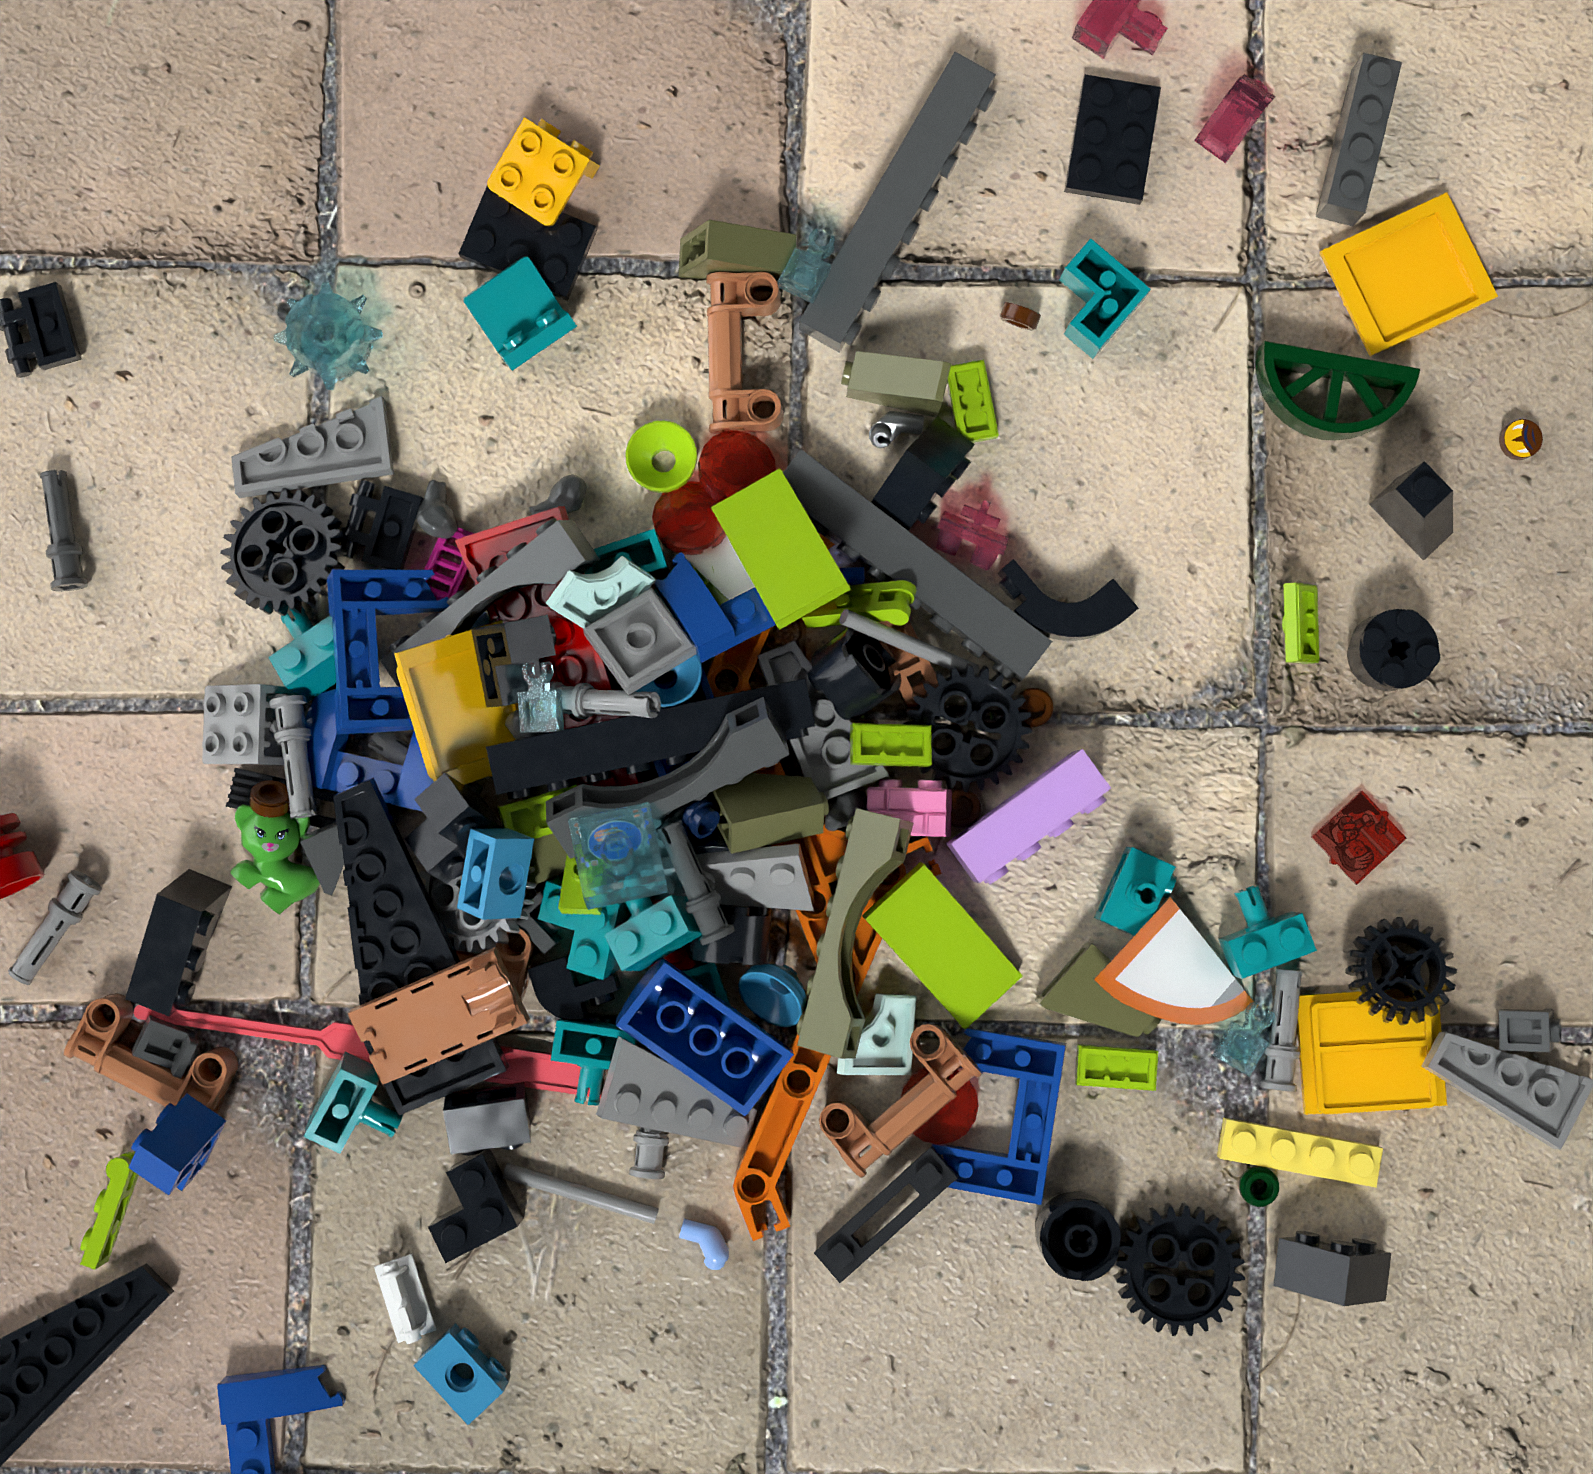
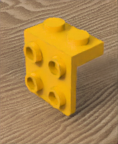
(540, 171)

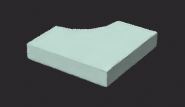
(592, 596)
(884, 1038)

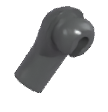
(892, 425)

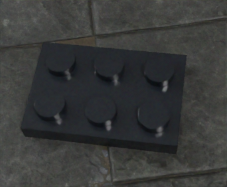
(1112, 139)
(505, 234)

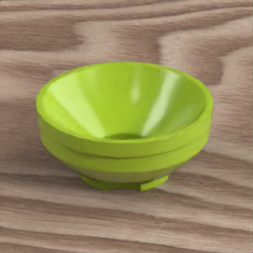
(651, 440)

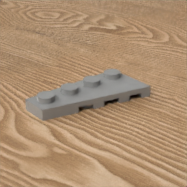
(333, 452)
(826, 749)
(752, 878)
(1525, 1092)
(660, 1097)

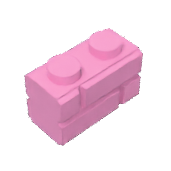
(925, 806)

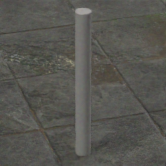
(904, 641)
(580, 1193)

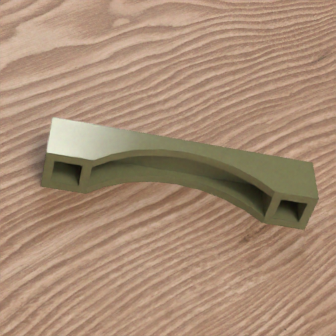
(833, 1013)

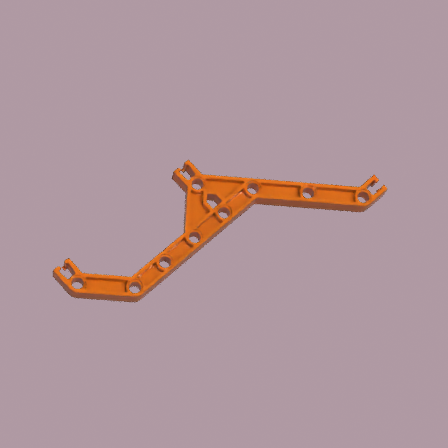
(785, 1105)

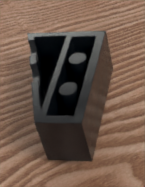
(176, 941)

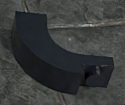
(1066, 620)

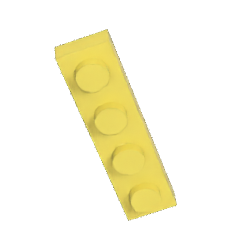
(1299, 1152)

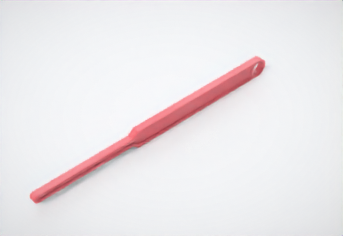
(339, 1037)

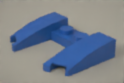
(353, 604)
(707, 624)
(339, 770)
(1024, 1169)
(254, 1398)

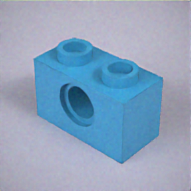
(495, 873)
(464, 1396)

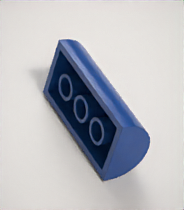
(702, 1036)

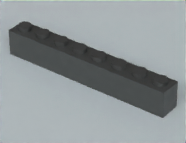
(897, 202)
(898, 555)

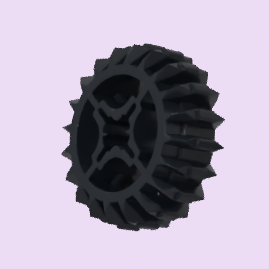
(1411, 982)

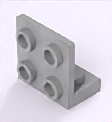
(241, 725)

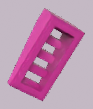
(436, 559)

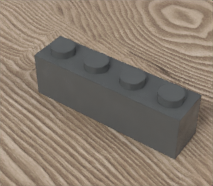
(1358, 139)

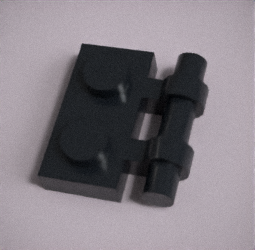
(48, 325)
(391, 529)

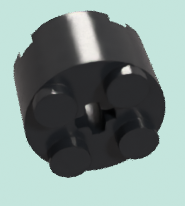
(1415, 654)
(854, 672)
(746, 945)
(1066, 1256)

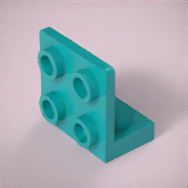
(518, 313)

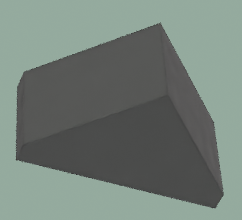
(325, 855)

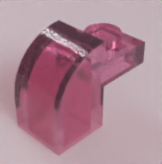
(1109, 19)
(1234, 117)

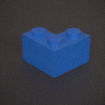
(177, 1145)

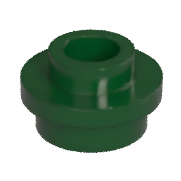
(1270, 1189)

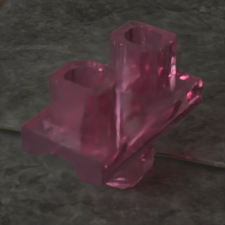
(956, 528)

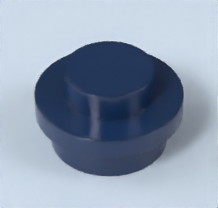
(700, 818)

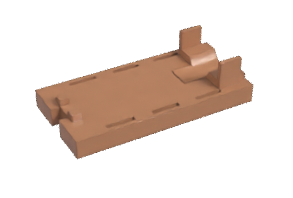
(439, 1016)

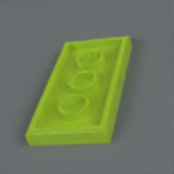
(780, 549)
(942, 945)

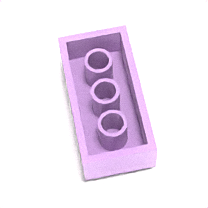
(1028, 816)

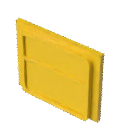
(1408, 274)
(450, 707)
(1361, 1062)

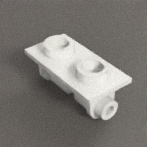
(405, 1299)

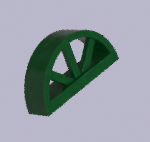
(1337, 368)

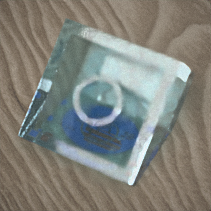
(617, 855)

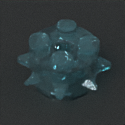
(331, 313)

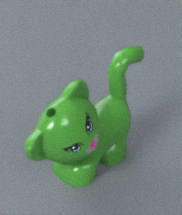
(271, 844)

